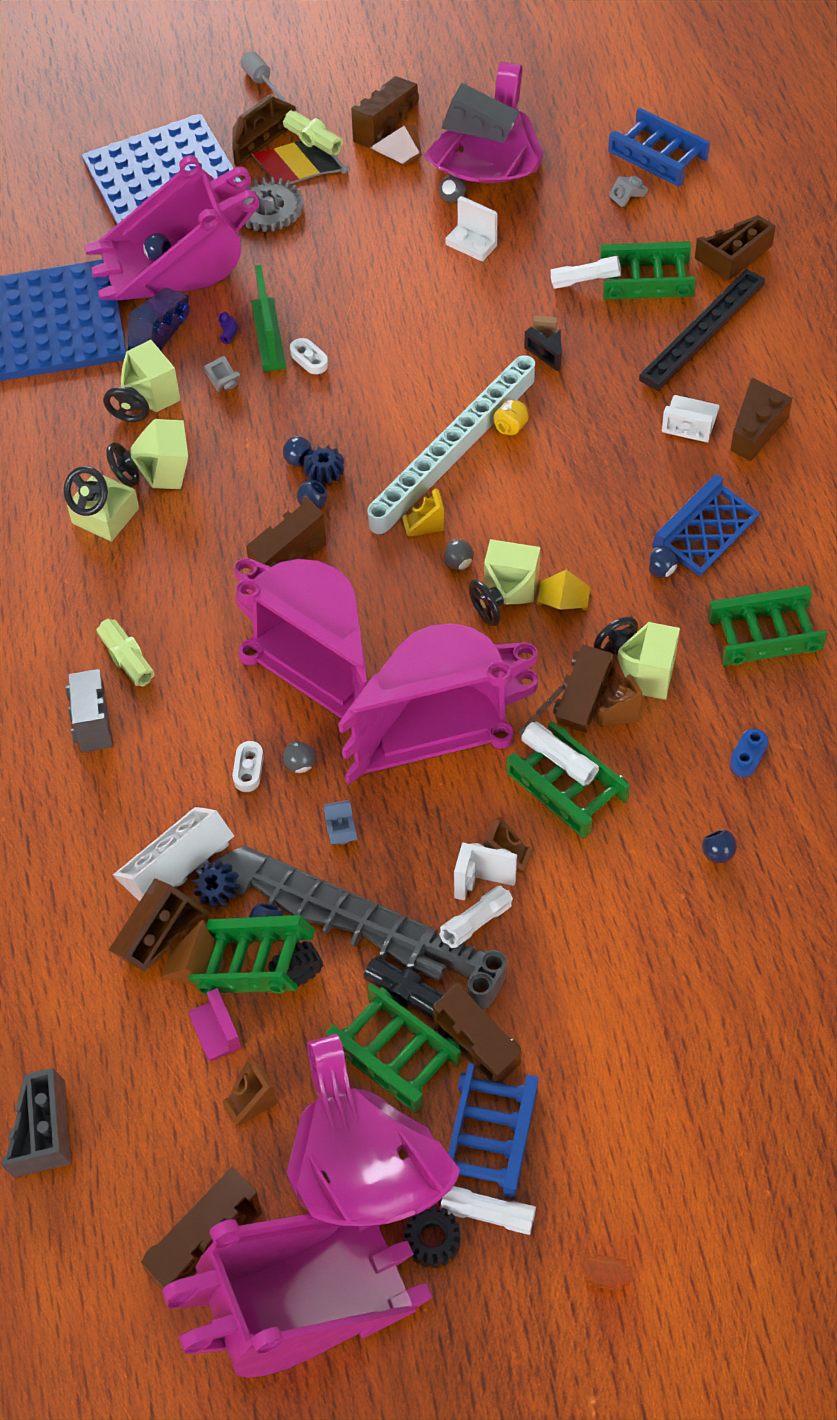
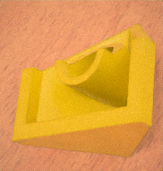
(427, 517)
(564, 592)

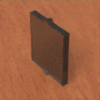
(542, 709)

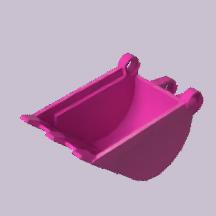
(199, 220)
(304, 628)
(436, 697)
(292, 1290)

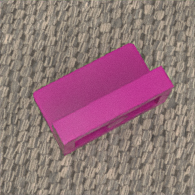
(215, 1027)

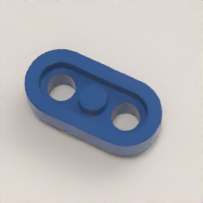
(750, 750)

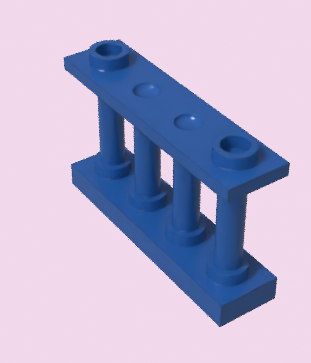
(652, 160)
(518, 1121)

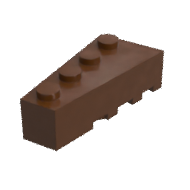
(383, 111)
(189, 1239)

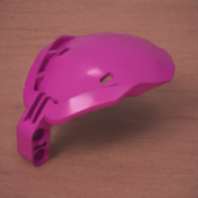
(488, 159)
(356, 1145)

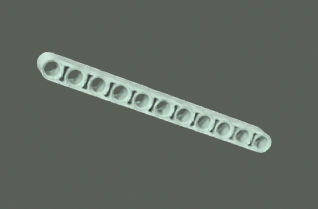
(449, 446)

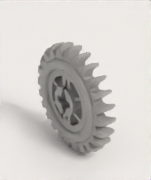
(271, 197)

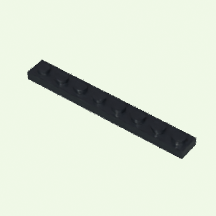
(701, 330)

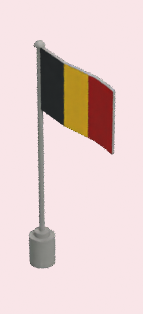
(294, 160)

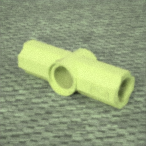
(313, 132)
(125, 652)

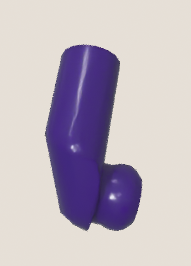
(229, 326)

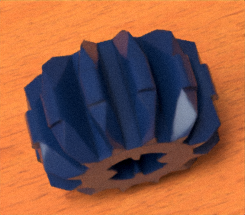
(324, 465)
(223, 876)

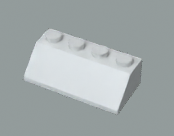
(176, 852)

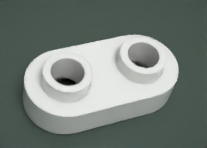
(309, 356)
(247, 768)

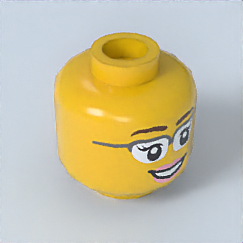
(510, 417)

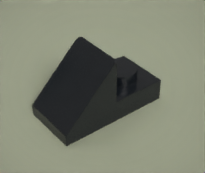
(544, 348)

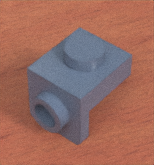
(340, 822)

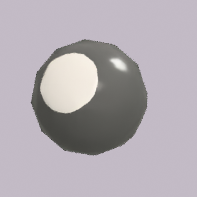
(451, 189)
(458, 554)
(299, 756)

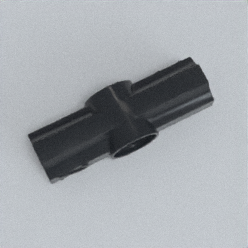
(404, 986)

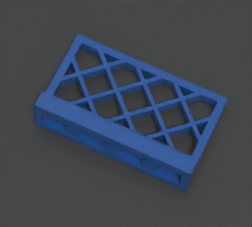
(691, 510)

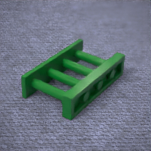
(649, 255)
(763, 604)
(560, 801)
(245, 932)
(388, 1074)

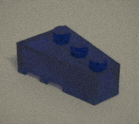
(158, 318)

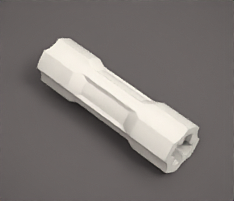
(569, 275)
(573, 763)
(462, 926)
(511, 1215)

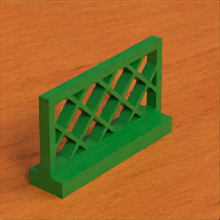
(267, 327)

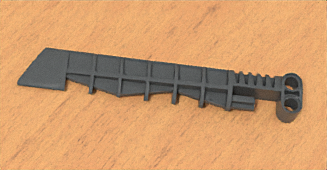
(396, 935)

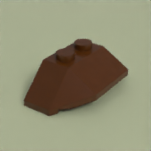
(259, 127)

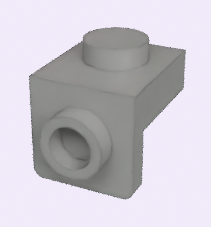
(627, 187)
(221, 374)

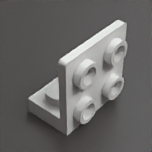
(475, 230)
(690, 418)
(482, 863)

